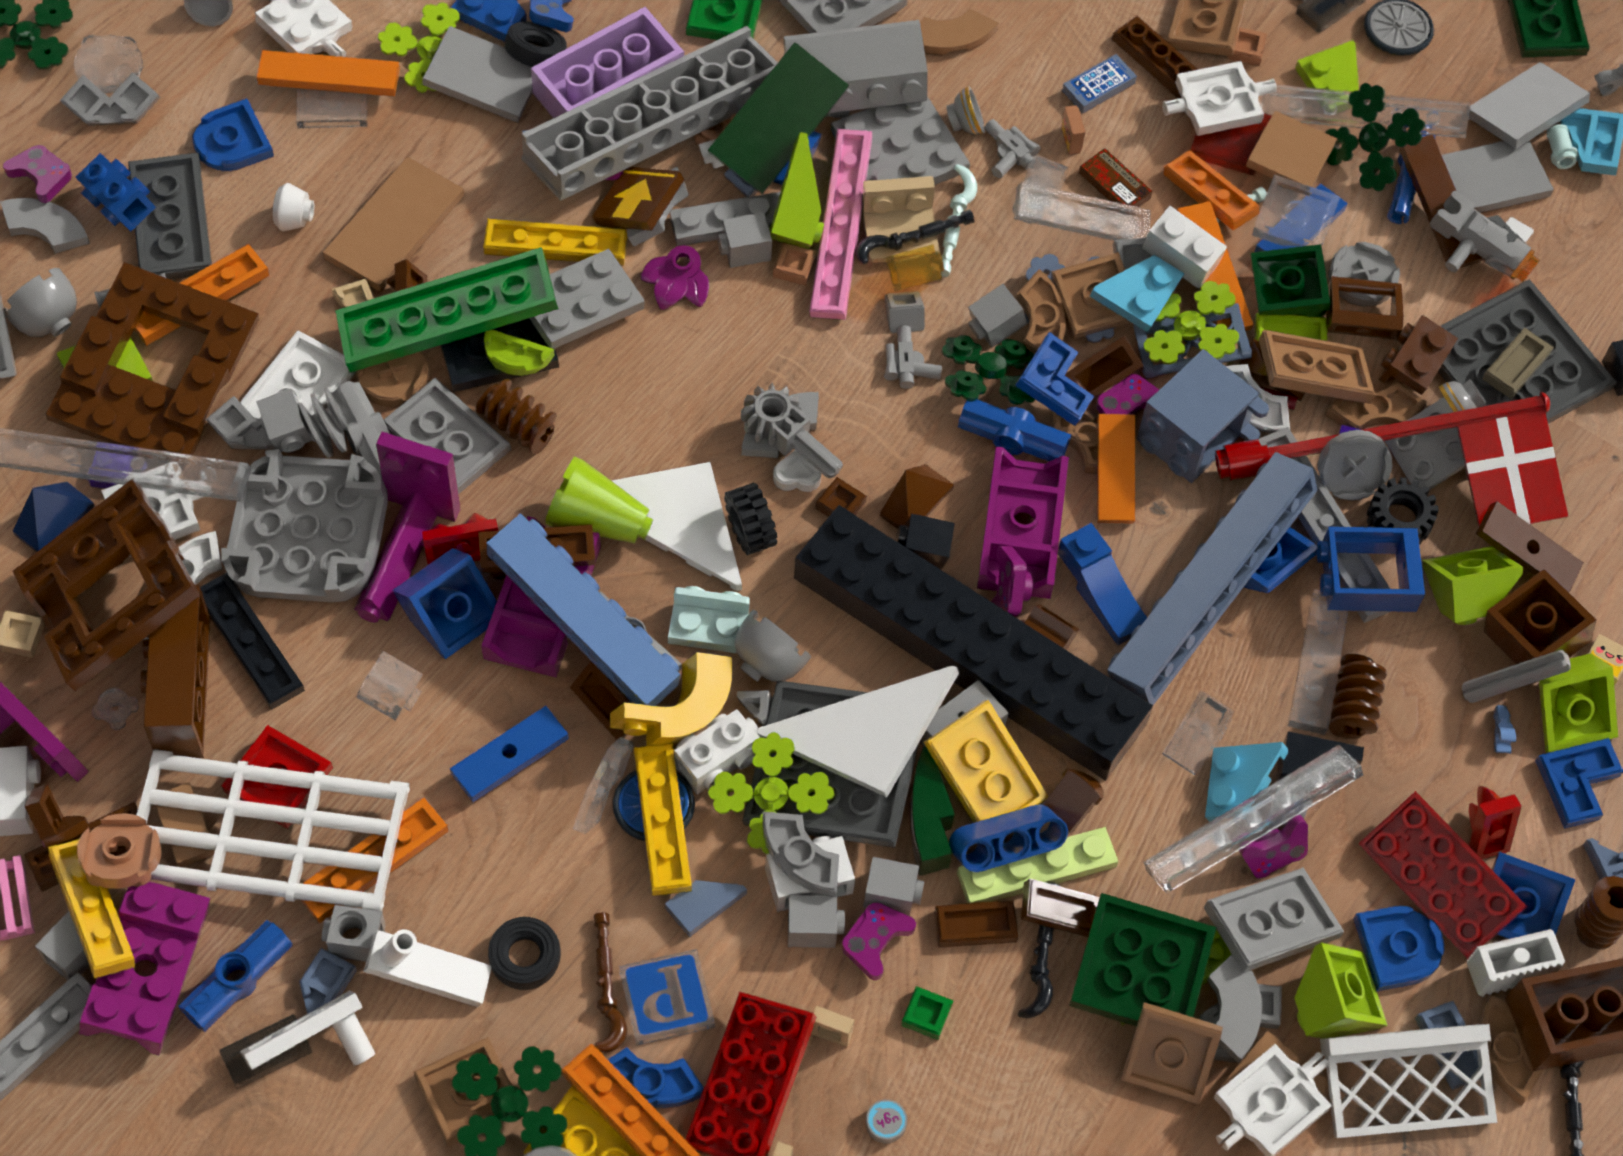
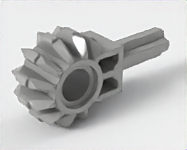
(788, 429)

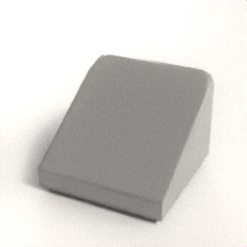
(905, 309)

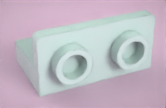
(707, 618)

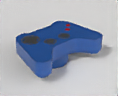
(550, 14)

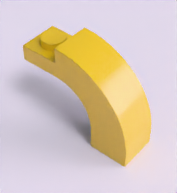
(703, 695)

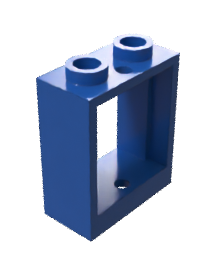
(1372, 540)

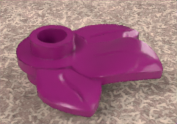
(676, 281)

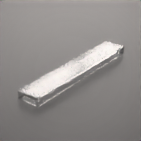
(1333, 109)
(1253, 818)

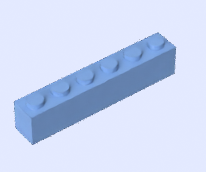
(583, 613)

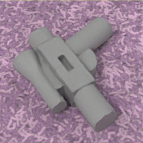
(1012, 148)
(906, 362)

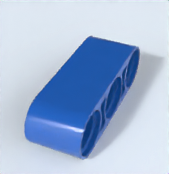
(1024, 844)

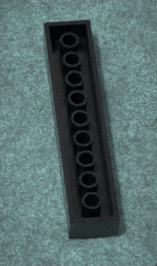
(956, 627)

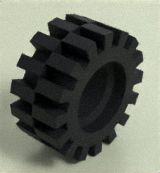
(1407, 496)
(750, 518)

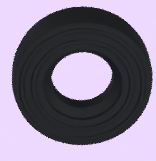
(523, 33)
(520, 929)

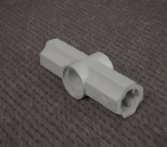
(362, 421)

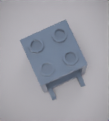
(1198, 415)

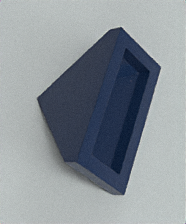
(49, 513)

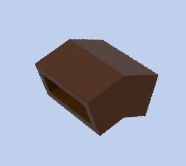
(1052, 626)

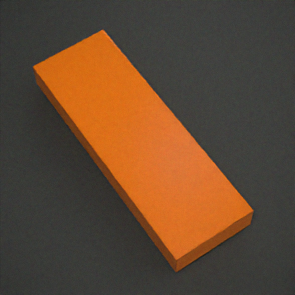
(1206, 185)
(1116, 468)

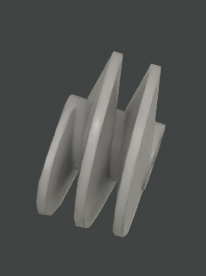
(326, 424)

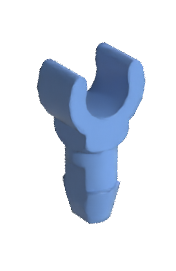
(1504, 730)

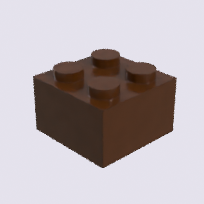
(1539, 621)

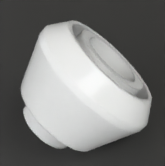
(292, 208)

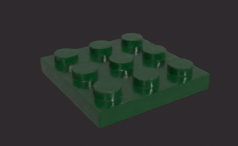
(1139, 959)

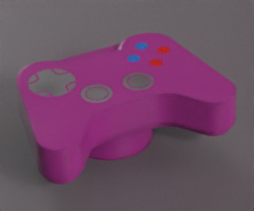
(43, 168)
(1126, 396)
(1014, 581)
(1277, 848)
(872, 934)

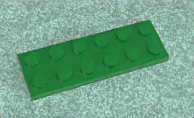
(446, 309)

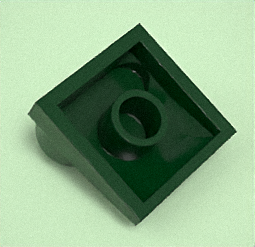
(1291, 281)

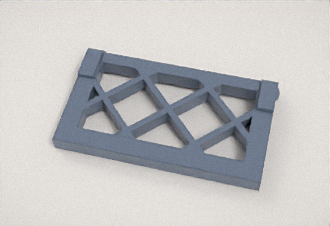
(1151, 370)

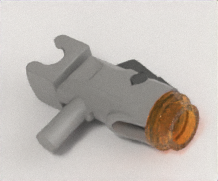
(1485, 236)

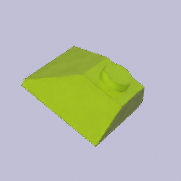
(1470, 582)
(1579, 704)
(1338, 994)

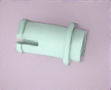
(1563, 152)

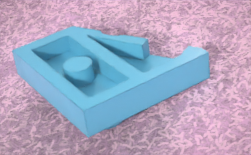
(1597, 139)
(1139, 291)
(1240, 774)

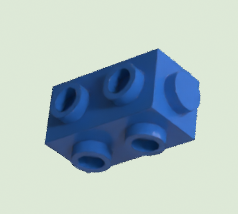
(108, 185)

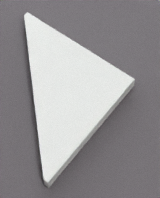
(687, 518)
(871, 733)

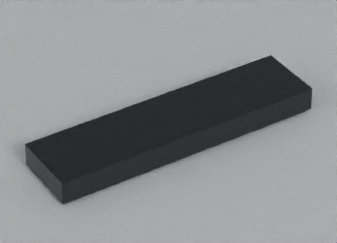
(250, 642)

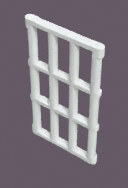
(297, 853)

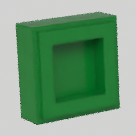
(927, 1013)

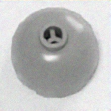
(43, 305)
(767, 650)

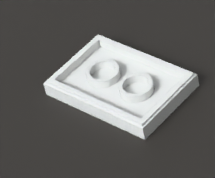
(303, 367)

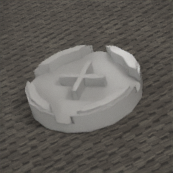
(1364, 262)
(1354, 464)

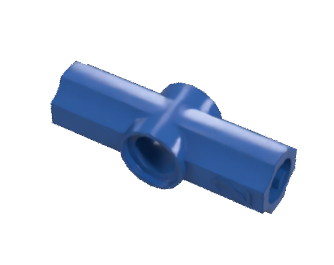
(1013, 430)
(218, 994)

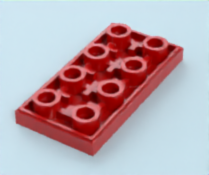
(1442, 875)
(750, 1078)

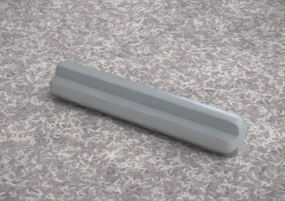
(1516, 676)

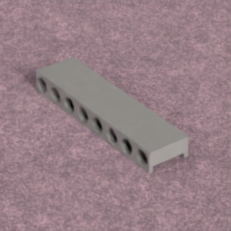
(646, 114)

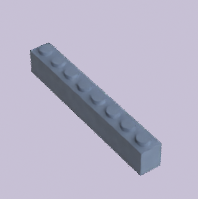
(1213, 577)

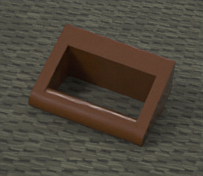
(1361, 322)

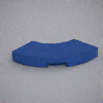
(659, 1083)

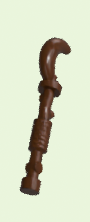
(607, 1004)

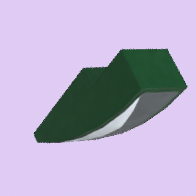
(930, 817)

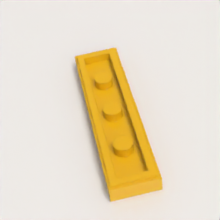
(557, 240)
(662, 819)
(92, 914)

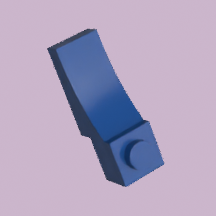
(1101, 582)

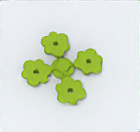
(400, 39)
(1191, 326)
(770, 792)

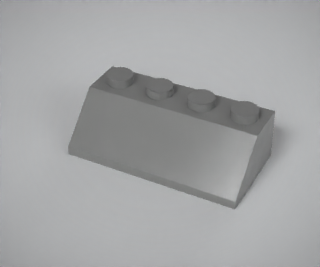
(877, 61)

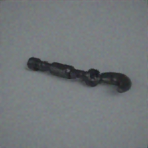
(925, 231)
(1040, 973)
(1573, 1107)

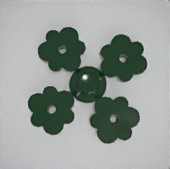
(28, 34)
(1375, 136)
(988, 365)
(509, 1102)

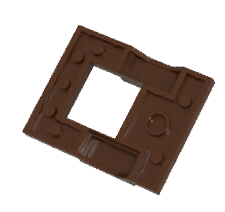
(134, 410)
(84, 554)

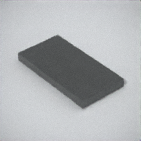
(176, 231)

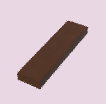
(1433, 188)

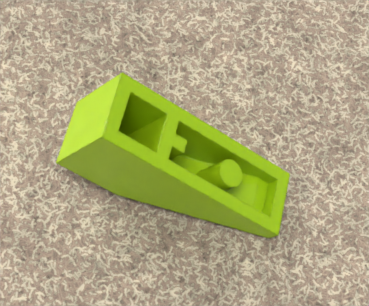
(798, 203)

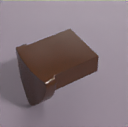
(1074, 797)
(49, 820)

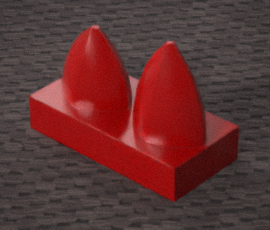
(460, 537)
(1493, 822)

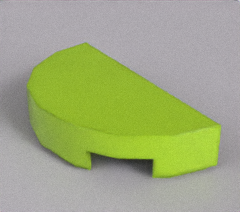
(515, 354)

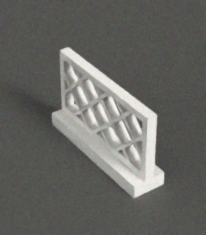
(1415, 1044)

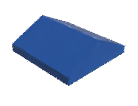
(1285, 558)
(1540, 890)

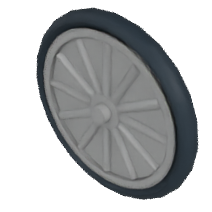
(1399, 27)

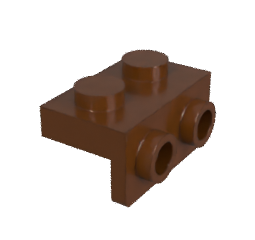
(1419, 354)

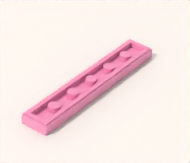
(841, 224)

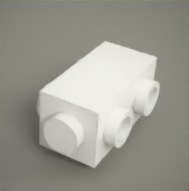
(717, 749)

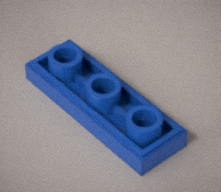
(527, 740)

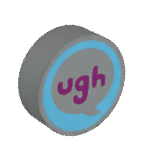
(886, 1121)

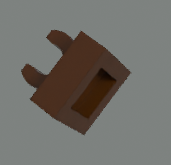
(406, 276)

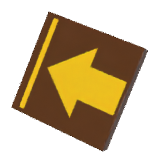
(638, 198)

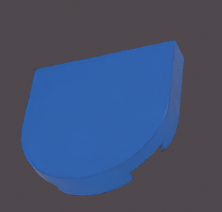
(231, 138)
(1399, 946)

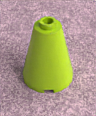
(595, 500)

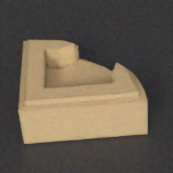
(352, 293)

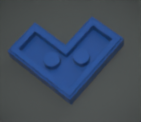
(1047, 383)
(1569, 777)

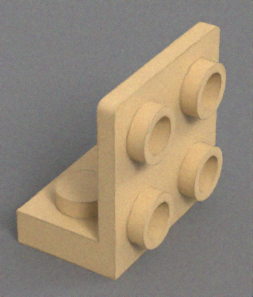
(897, 208)

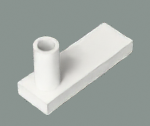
(427, 968)
(337, 1013)

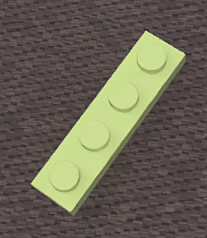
(1076, 858)

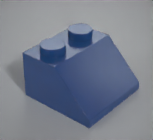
(448, 602)

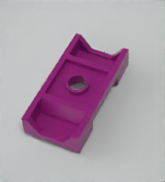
(1028, 489)
(523, 633)
(160, 928)

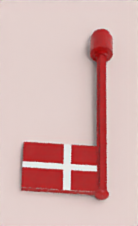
(1502, 447)

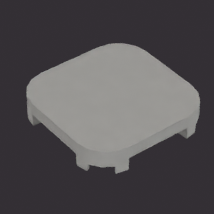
(307, 528)

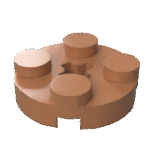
(124, 870)

